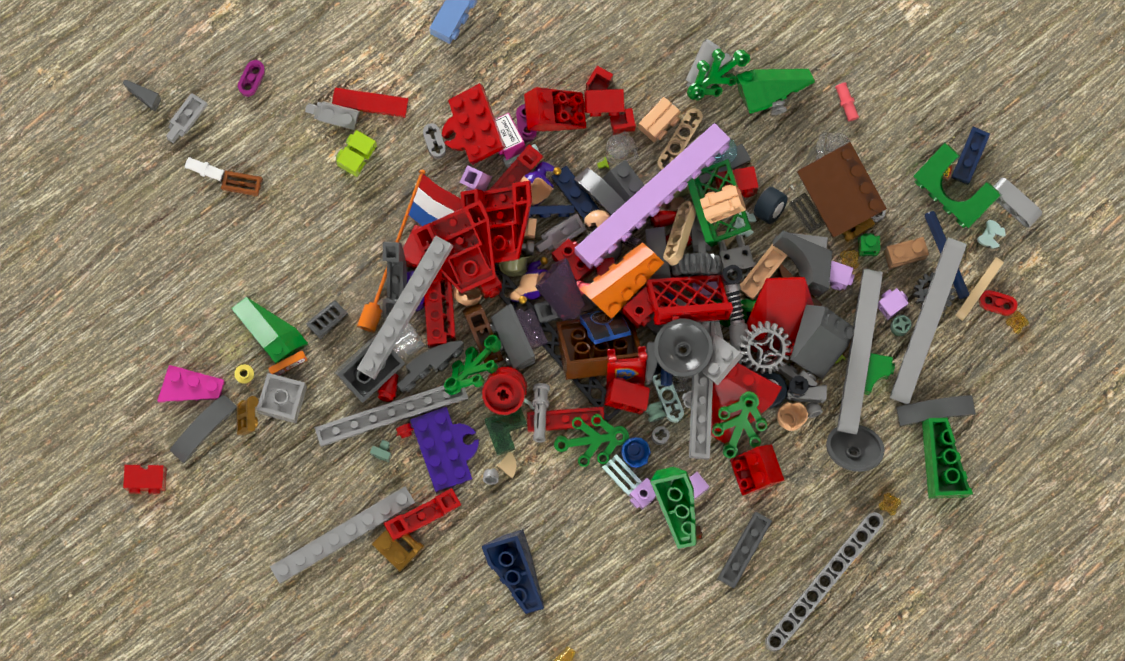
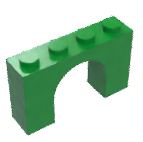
(931, 178)

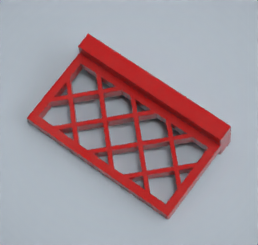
(704, 312)

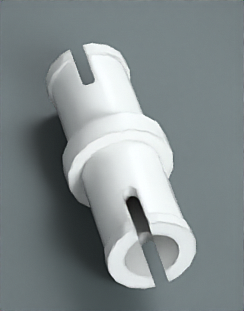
(204, 169)

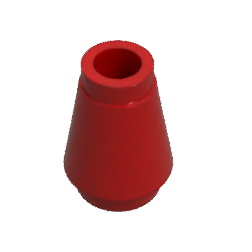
(663, 218)
(388, 390)

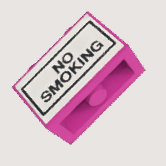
(511, 137)

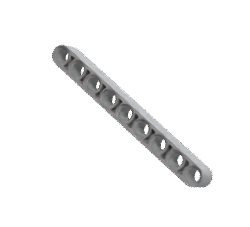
(928, 320)
(859, 351)
(831, 575)

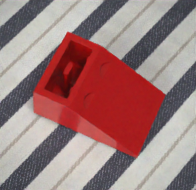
(554, 110)

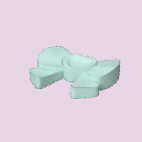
(740, 223)
(986, 238)

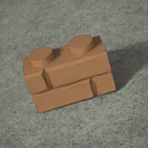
(906, 252)

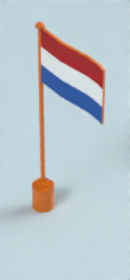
(426, 205)

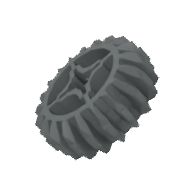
(697, 265)

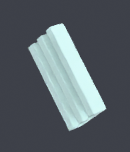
(627, 469)

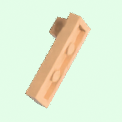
(763, 269)

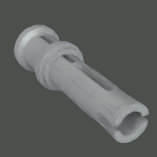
(540, 404)

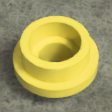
(250, 374)

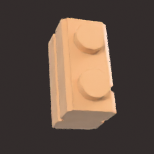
(659, 120)
(722, 204)

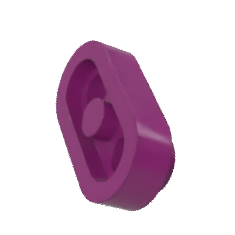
(250, 78)
(522, 125)

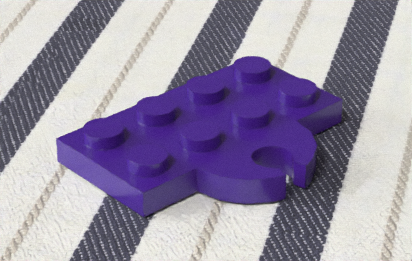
(444, 448)

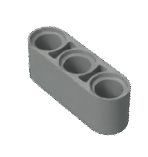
(1017, 203)

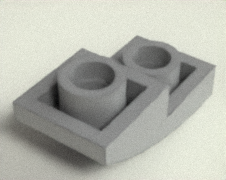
(789, 372)

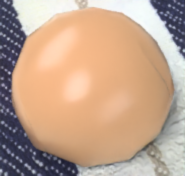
(596, 218)
(467, 298)
(792, 416)

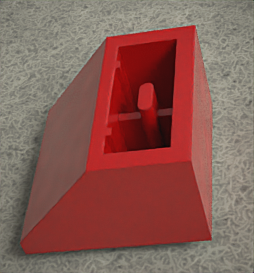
(757, 469)

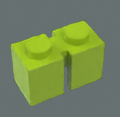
(353, 156)

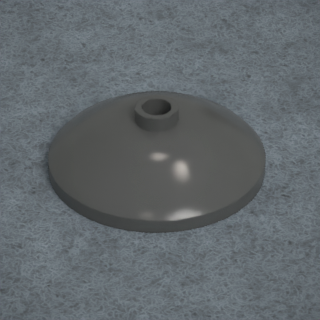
(681, 334)
(855, 451)

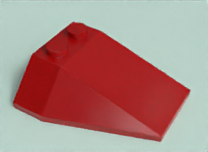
(508, 217)
(472, 254)
(781, 303)
(731, 388)

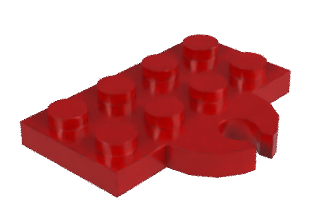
(473, 125)

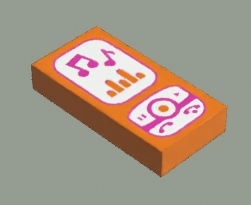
(288, 363)

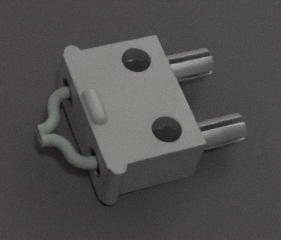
(736, 258)

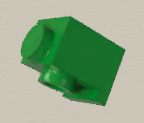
(868, 245)

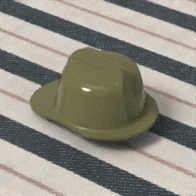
(515, 267)

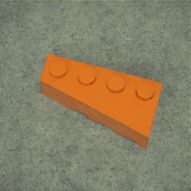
(623, 280)

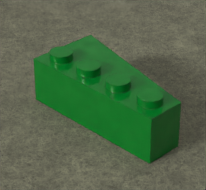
(943, 461)

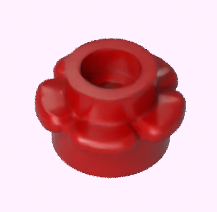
(404, 430)

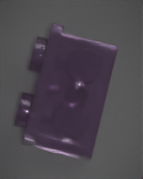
(531, 328)

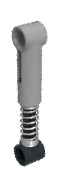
(737, 322)

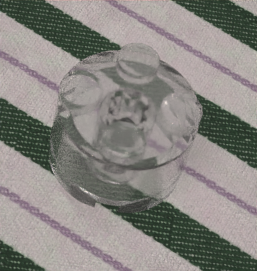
(408, 342)

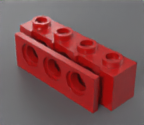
(434, 312)

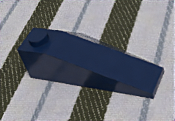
(515, 567)

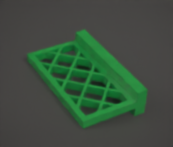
(697, 193)

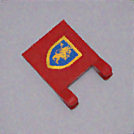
(630, 369)

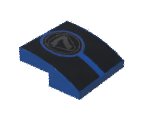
(603, 328)

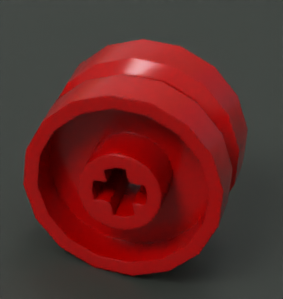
(500, 401)

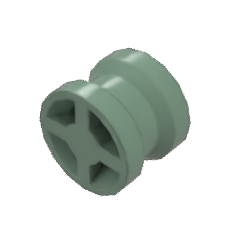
(902, 322)
(655, 412)

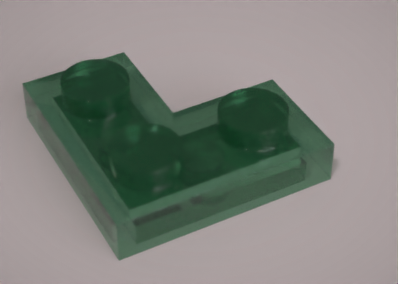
(500, 427)

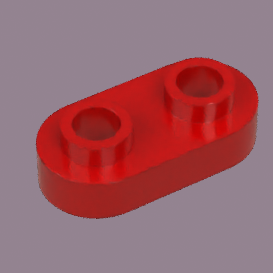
(997, 302)

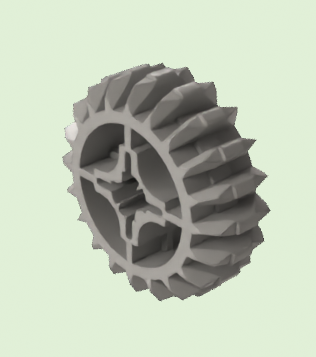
(780, 354)

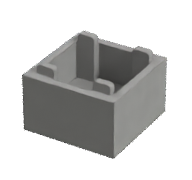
(281, 398)

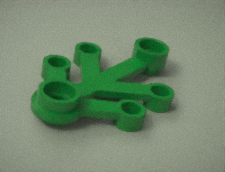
(698, 89)
(457, 381)
(740, 422)
(594, 439)

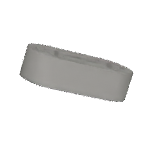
(430, 142)

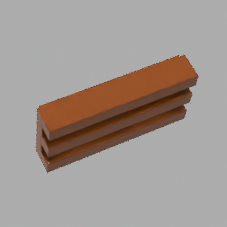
(257, 186)

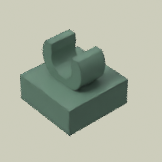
(381, 452)

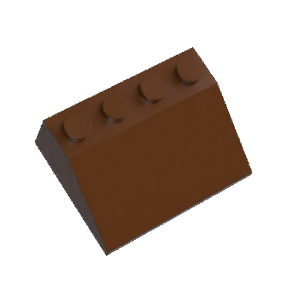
(841, 190)
(584, 358)

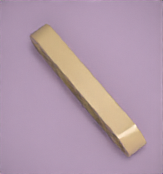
(679, 140)
(679, 235)
(979, 288)

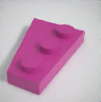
(189, 385)

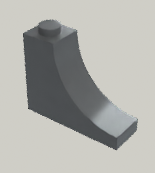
(810, 259)

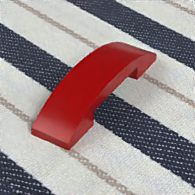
(521, 166)
(422, 515)

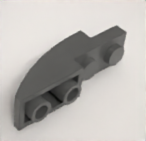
(435, 358)

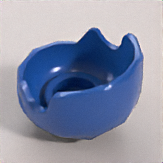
(635, 452)

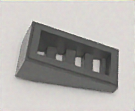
(145, 95)
(322, 314)
(651, 362)

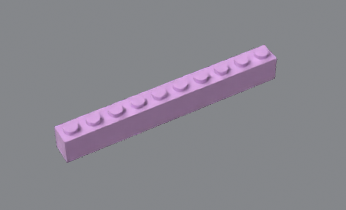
(652, 196)

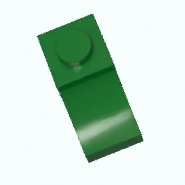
(879, 368)

